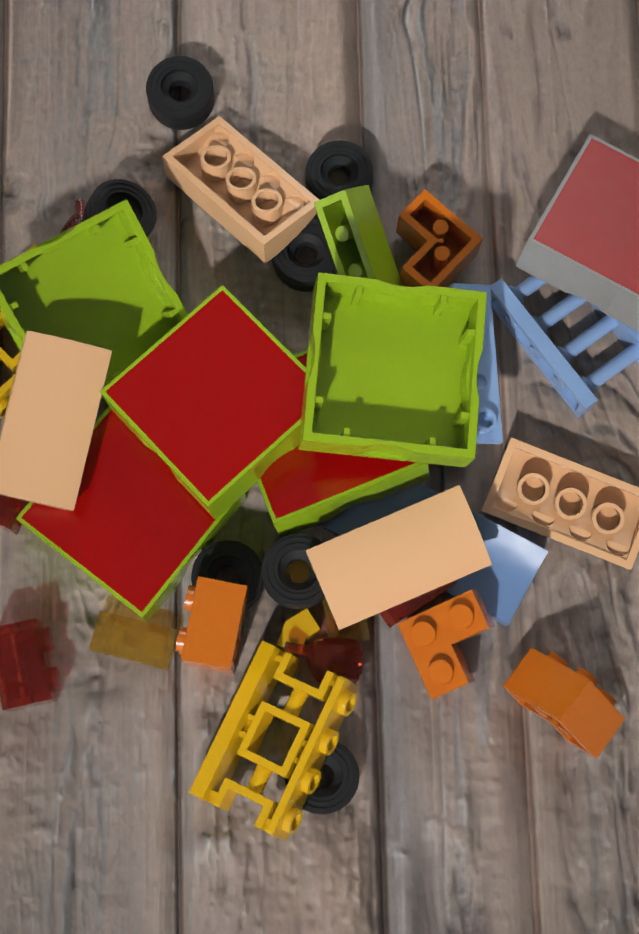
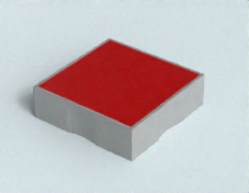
(592, 233)

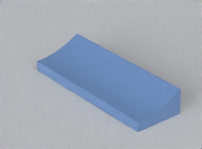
(512, 556)

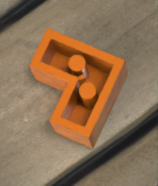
(441, 242)
(213, 626)
(435, 640)
(566, 700)

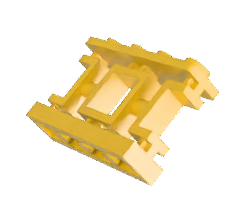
(246, 727)

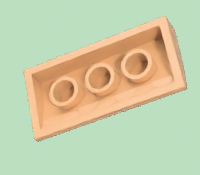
(241, 188)
(51, 419)
(566, 503)
(399, 557)

